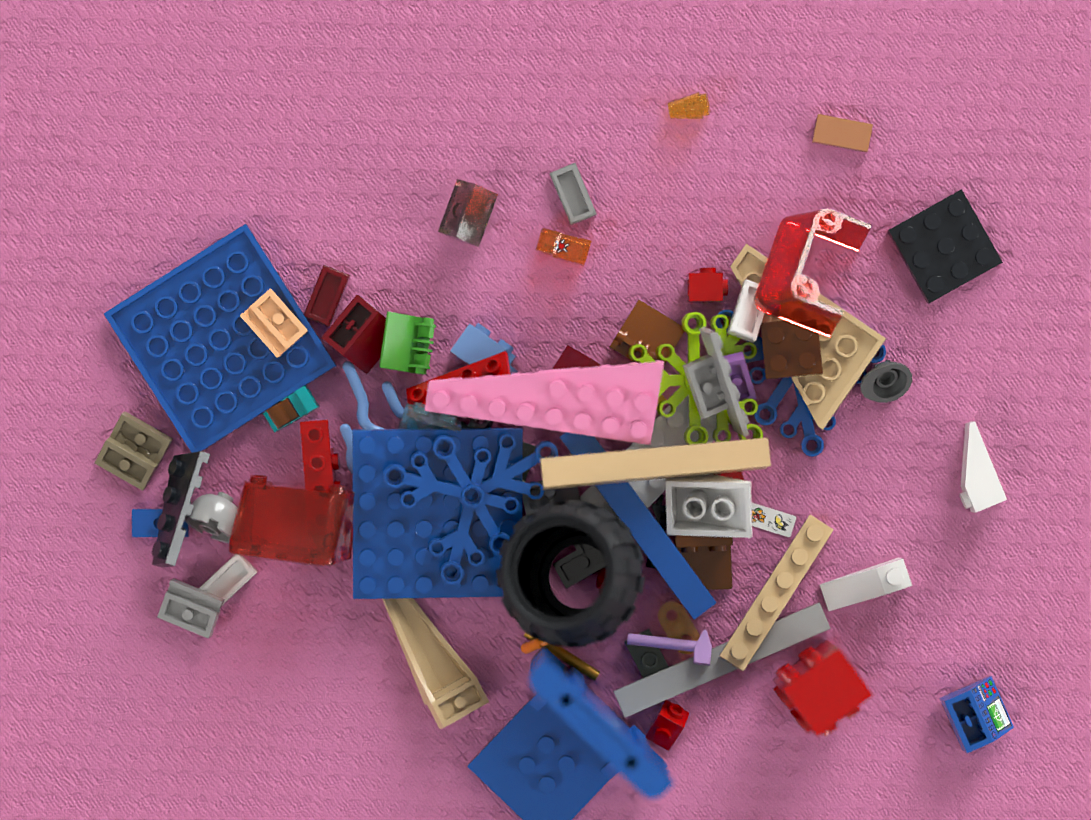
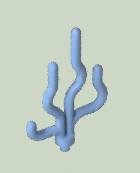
(363, 406)

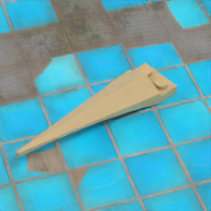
(439, 672)

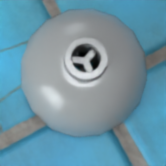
(214, 515)

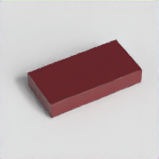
(326, 295)

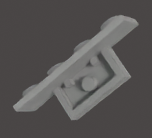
(712, 384)

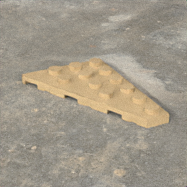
(843, 354)

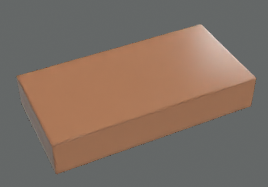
(842, 133)

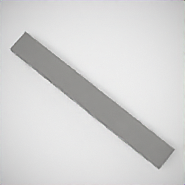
(687, 675)

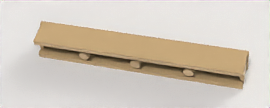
(655, 463)

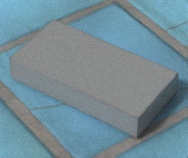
(573, 194)

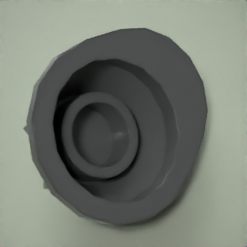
(886, 382)

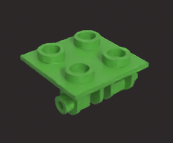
(407, 343)

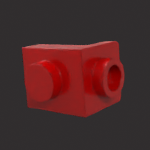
(667, 725)

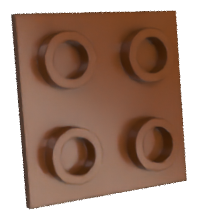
(649, 329)

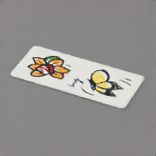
(772, 520)

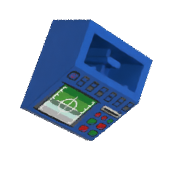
(977, 714)

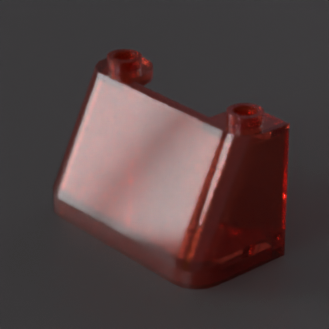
(293, 523)

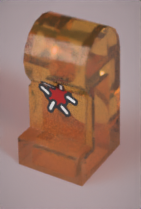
(563, 246)

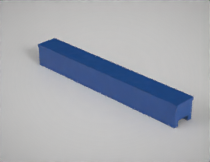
(647, 533)

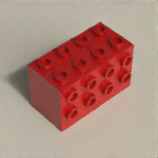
(821, 688)

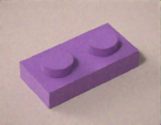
(740, 375)

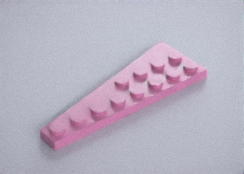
(592, 401)

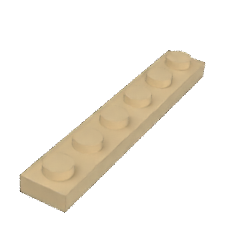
(776, 593)

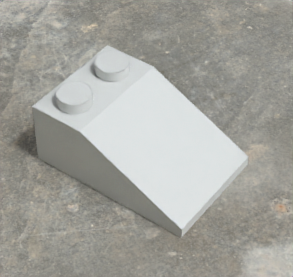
(708, 506)

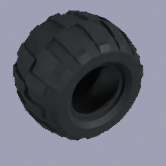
(527, 568)

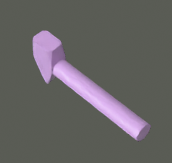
(701, 648)

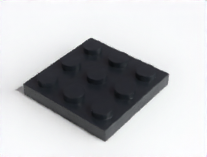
(944, 246)

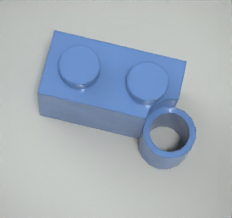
(477, 345)

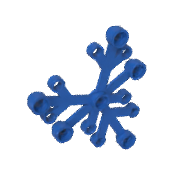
(801, 413)
(501, 478)

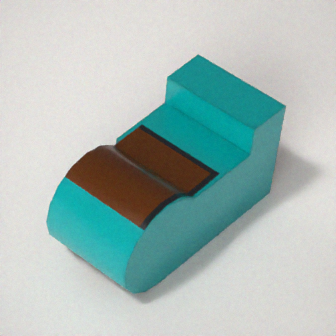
(291, 409)

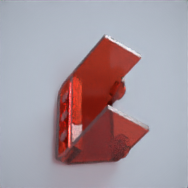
(782, 286)

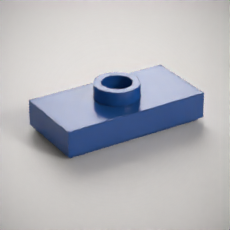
(145, 523)

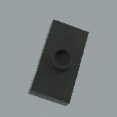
(648, 659)

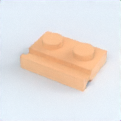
(274, 323)

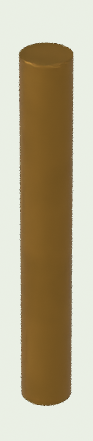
(571, 659)

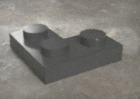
(579, 564)

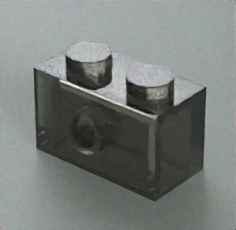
(475, 213)

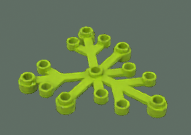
(681, 380)

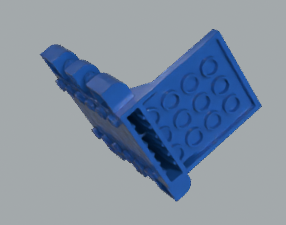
(565, 750)

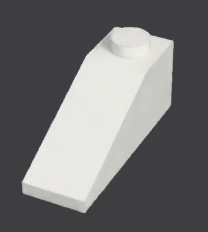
(978, 477)
(866, 584)

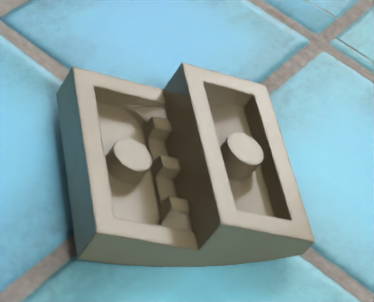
(133, 450)

